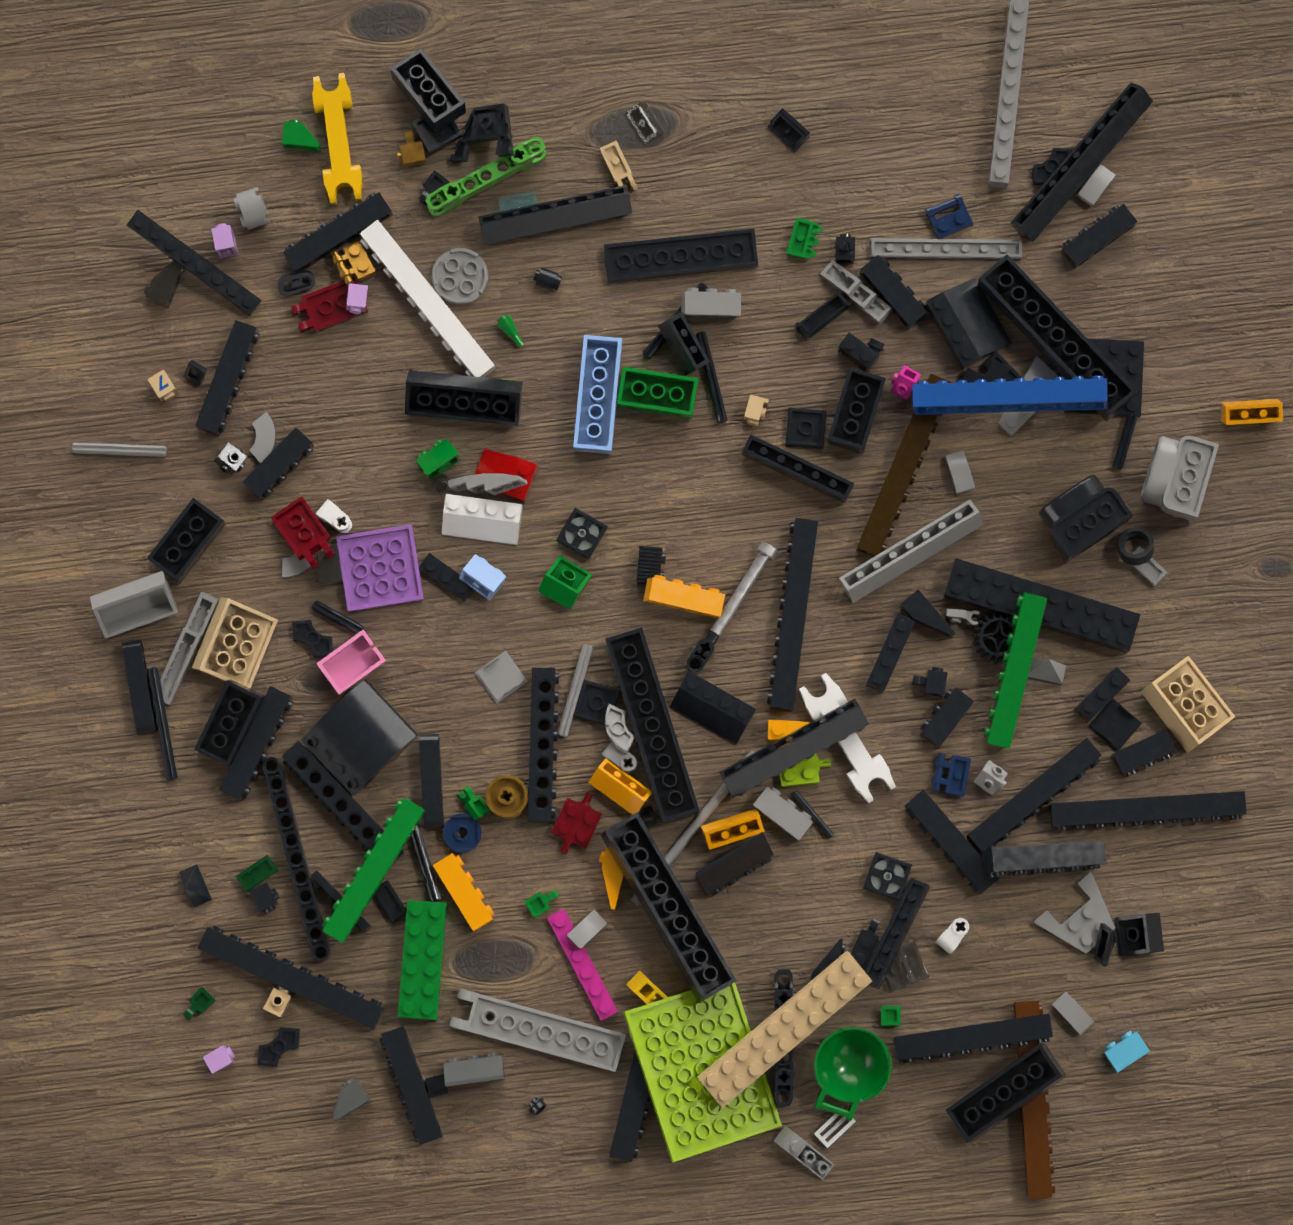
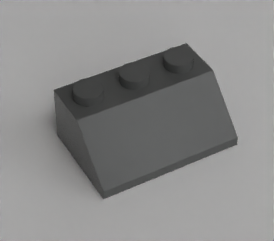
(474, 1069)

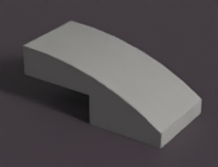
(1096, 185)
(960, 472)
(586, 929)
(1073, 1013)

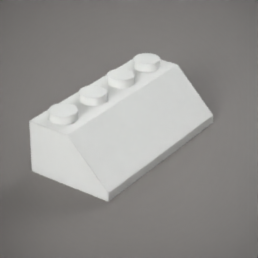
(481, 519)

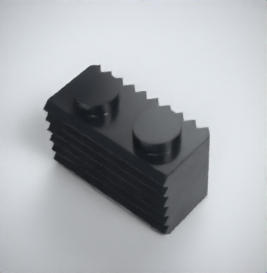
(858, 352)
(649, 563)

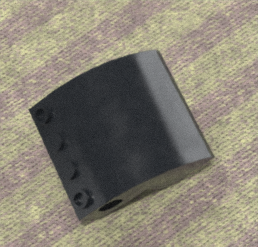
(359, 737)

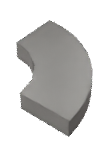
(265, 437)
(293, 566)
(617, 729)

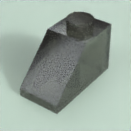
(329, 569)

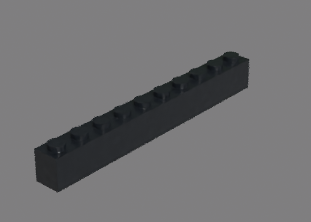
(1081, 162)
(794, 614)
(1147, 810)
(291, 978)

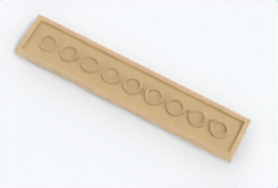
(784, 1029)

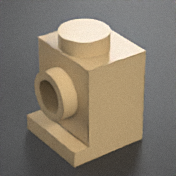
(755, 410)
(279, 1009)

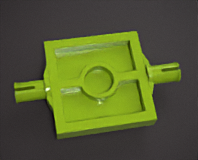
(804, 772)

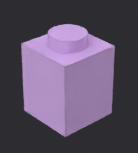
(357, 298)
(219, 1059)

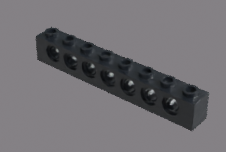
(541, 676)
(299, 752)

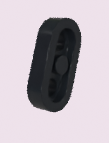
(297, 284)

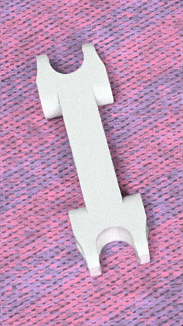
(864, 766)

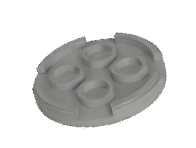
(460, 276)

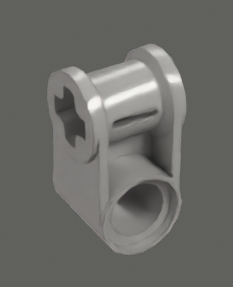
(618, 758)

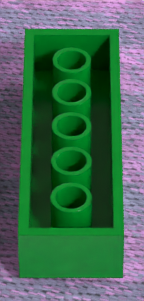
(422, 960)

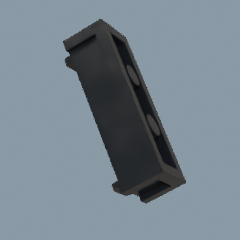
(822, 316)

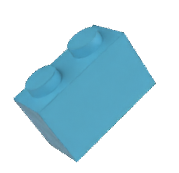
(1125, 1051)

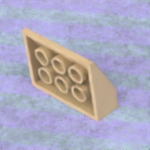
(234, 642)
(1187, 704)

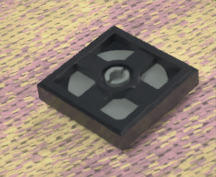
(582, 533)
(887, 876)

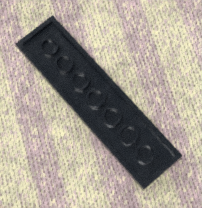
(681, 255)

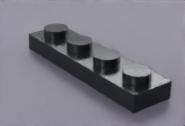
(333, 895)

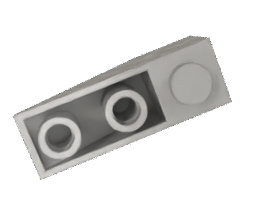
(804, 1152)

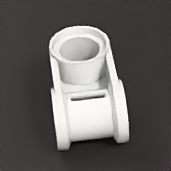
(333, 515)
(950, 937)

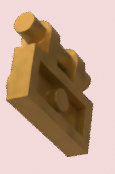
(358, 260)

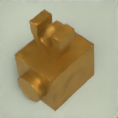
(412, 153)

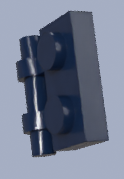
(957, 774)

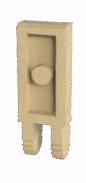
(617, 164)

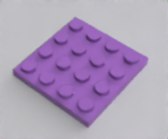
(380, 568)

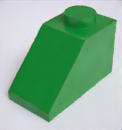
(298, 137)

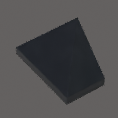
(195, 885)
(1105, 944)

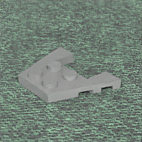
(1083, 926)

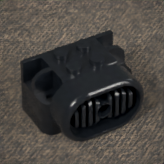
(1083, 516)

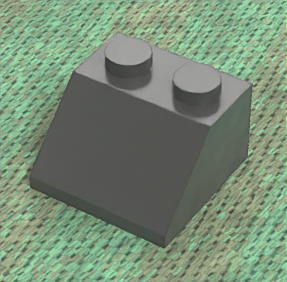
(350, 1099)

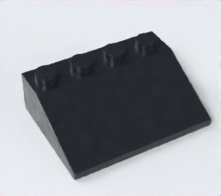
(967, 323)
(734, 864)

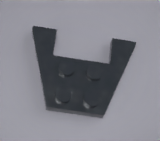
(486, 125)

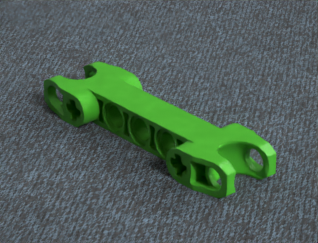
(445, 193)

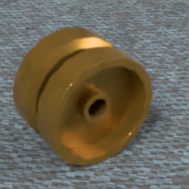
(499, 788)

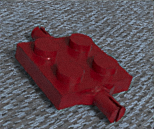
(576, 823)

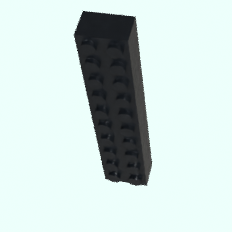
(1052, 331)
(1063, 610)
(652, 725)
(668, 907)

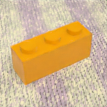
(1251, 411)
(620, 787)
(732, 829)

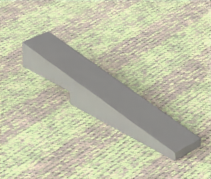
(187, 645)

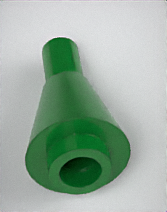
(507, 326)

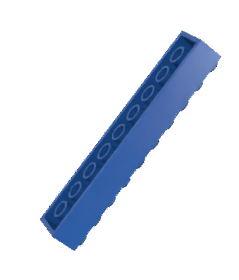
(1010, 396)

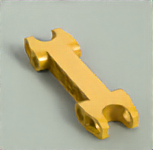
(333, 106)

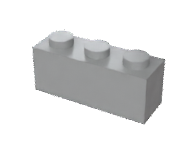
(711, 303)
(783, 813)

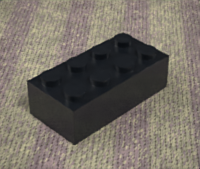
(428, 90)
(856, 410)
(186, 540)
(229, 722)

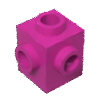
(904, 382)

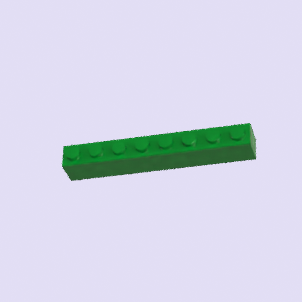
(1016, 669)
(374, 870)

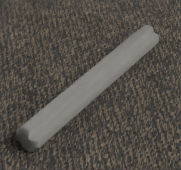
(119, 449)
(575, 690)

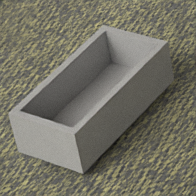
(133, 604)

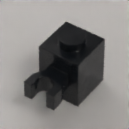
(845, 249)
(934, 682)

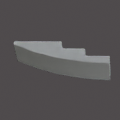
(856, 292)
(487, 482)

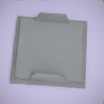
(501, 677)

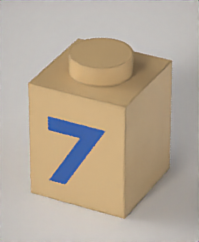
(163, 386)

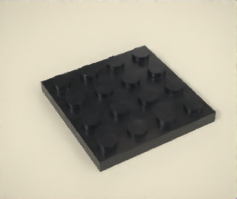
(1128, 360)

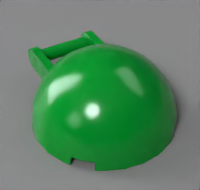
(851, 1068)

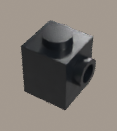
(265, 898)

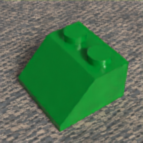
(438, 458)
(564, 582)

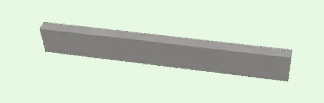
(945, 248)

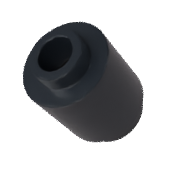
(547, 279)

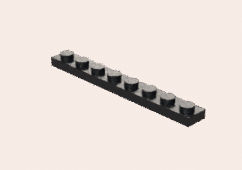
(193, 262)

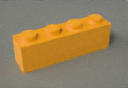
(684, 597)
(462, 891)

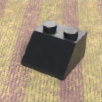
(1139, 934)

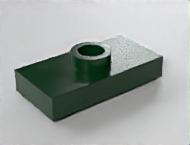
(257, 873)

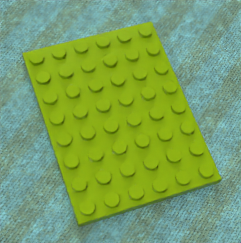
(674, 1046)

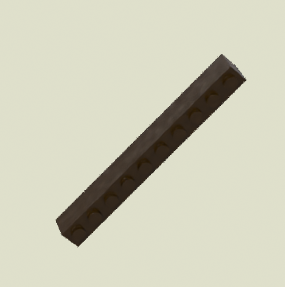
(897, 481)

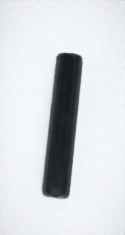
(1124, 441)
(337, 617)

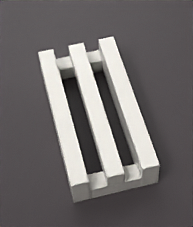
(822, 1138)

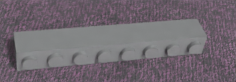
(911, 551)

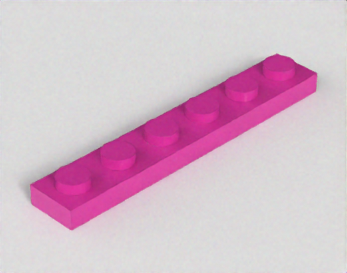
(583, 966)

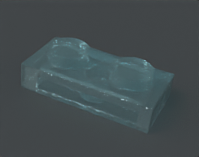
(517, 200)

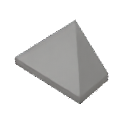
(1047, 670)

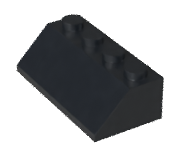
(712, 707)

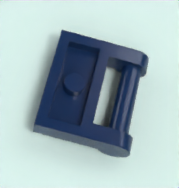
(952, 222)

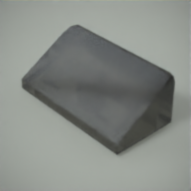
(644, 122)

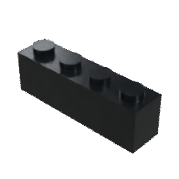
(1098, 236)
(893, 291)
(279, 463)
(890, 653)

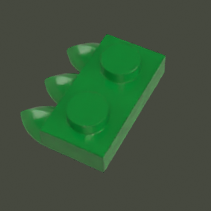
(802, 238)

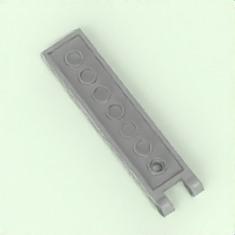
(541, 1031)

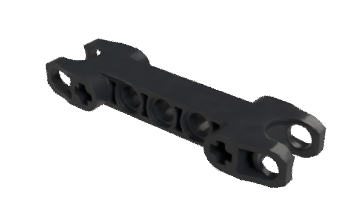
(783, 1068)

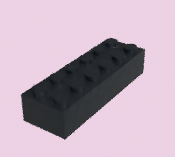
(463, 397)
(1047, 857)
(1006, 1092)

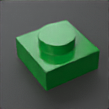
(890, 1015)

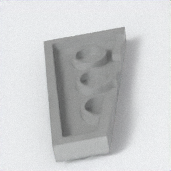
(1013, 421)

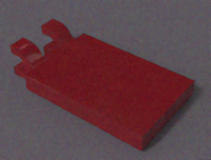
(325, 307)
(303, 531)

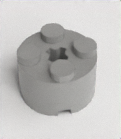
(252, 208)

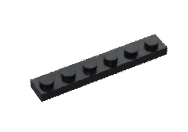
(896, 932)

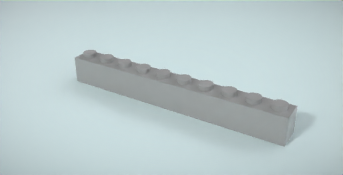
(1008, 93)

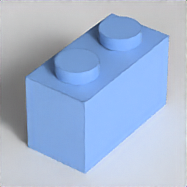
(482, 577)

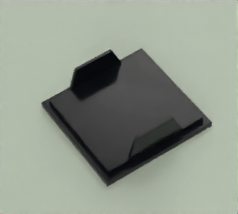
(1114, 725)

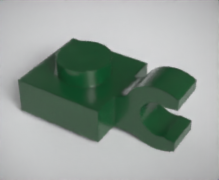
(200, 1002)

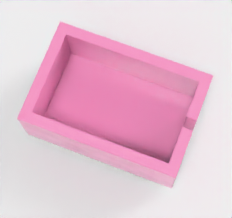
(351, 662)

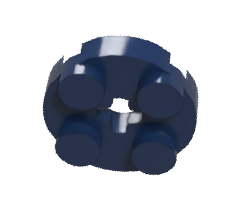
(453, 826)

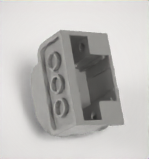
(1179, 475)

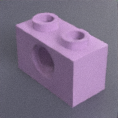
(224, 241)

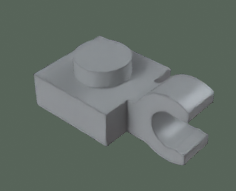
(956, 616)

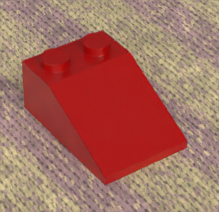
(499, 463)

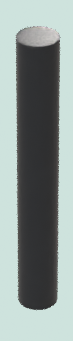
(815, 817)

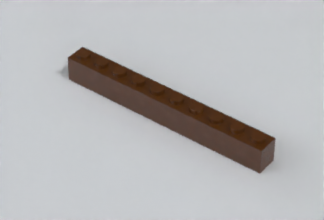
(1035, 1125)

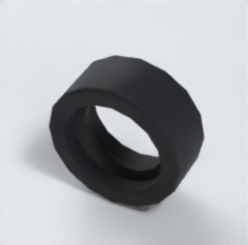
(1135, 559)

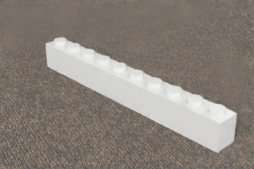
(426, 300)

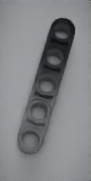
(139, 687)
(431, 781)

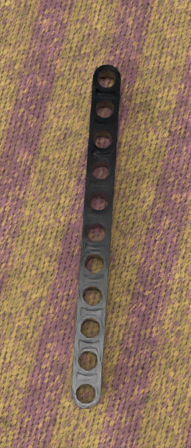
(290, 851)

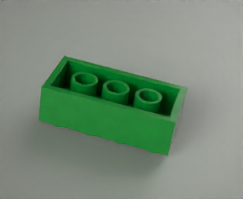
(657, 393)

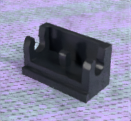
(789, 130)

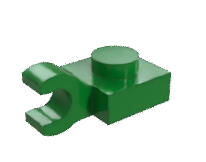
(475, 805)
(539, 904)

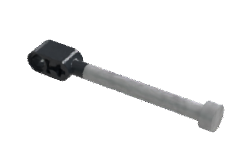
(765, 553)

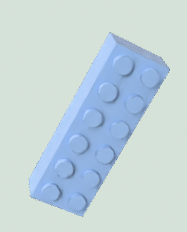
(597, 394)

